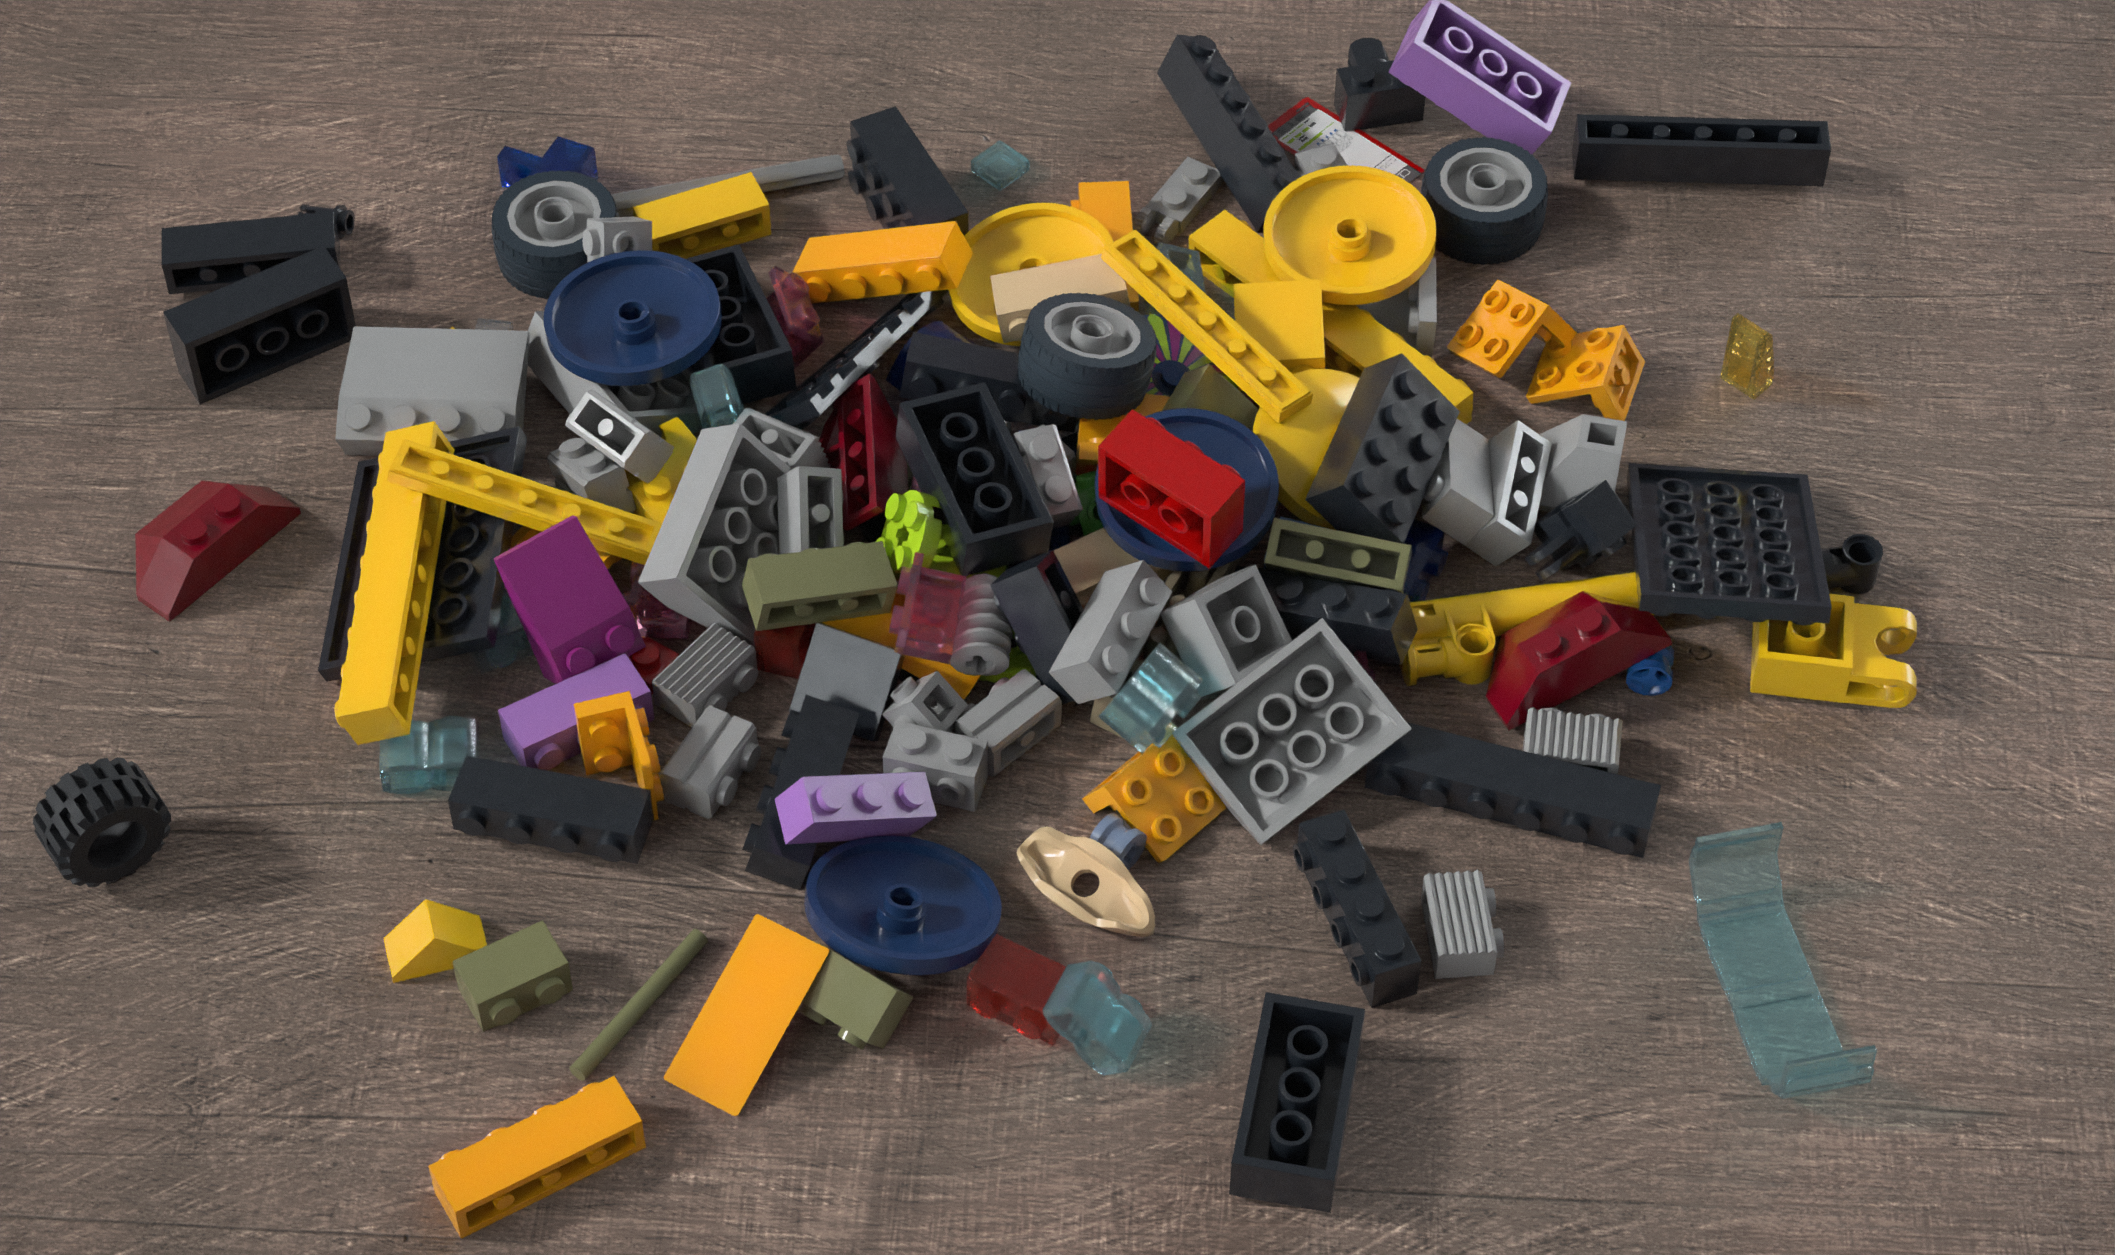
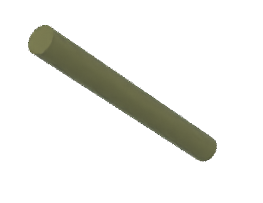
(638, 1005)

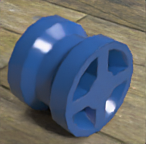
(1652, 674)

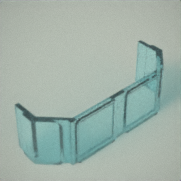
(1765, 968)

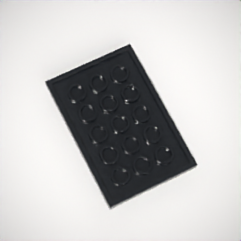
(1726, 544)
(466, 579)

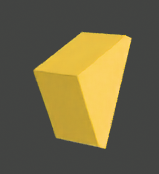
(431, 940)

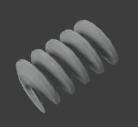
(982, 631)

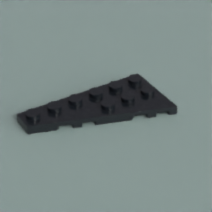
(854, 360)

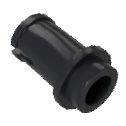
(344, 218)

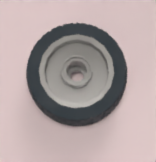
(1485, 200)
(542, 227)
(1086, 356)

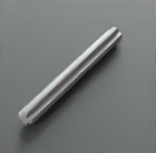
(768, 178)

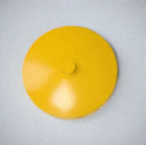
(1352, 230)
(1016, 241)
(1304, 438)

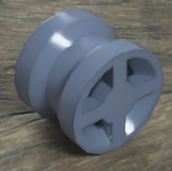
(1122, 841)

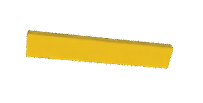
(1207, 326)
(520, 499)

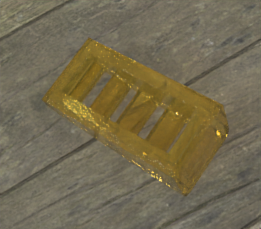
(1748, 357)

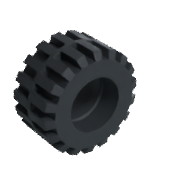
(102, 822)

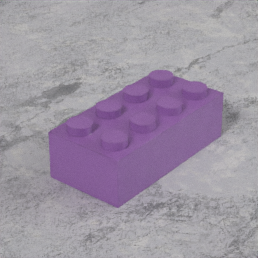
(1479, 76)

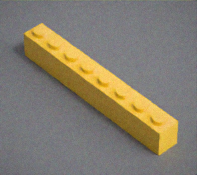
(1352, 337)
(392, 600)

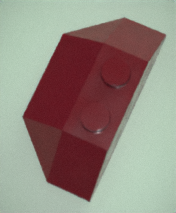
(865, 447)
(203, 541)
(1568, 653)

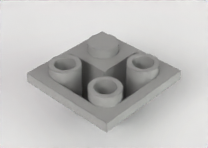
(1580, 457)

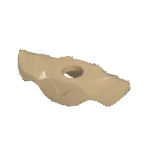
(1055, 862)

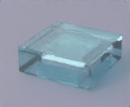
(1000, 165)

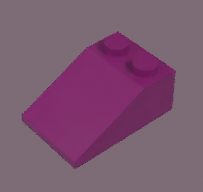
(567, 601)

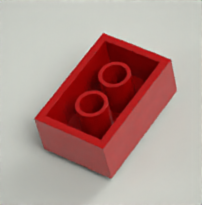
(1171, 488)

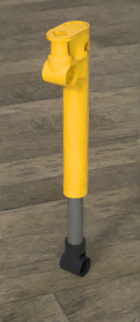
(1460, 631)

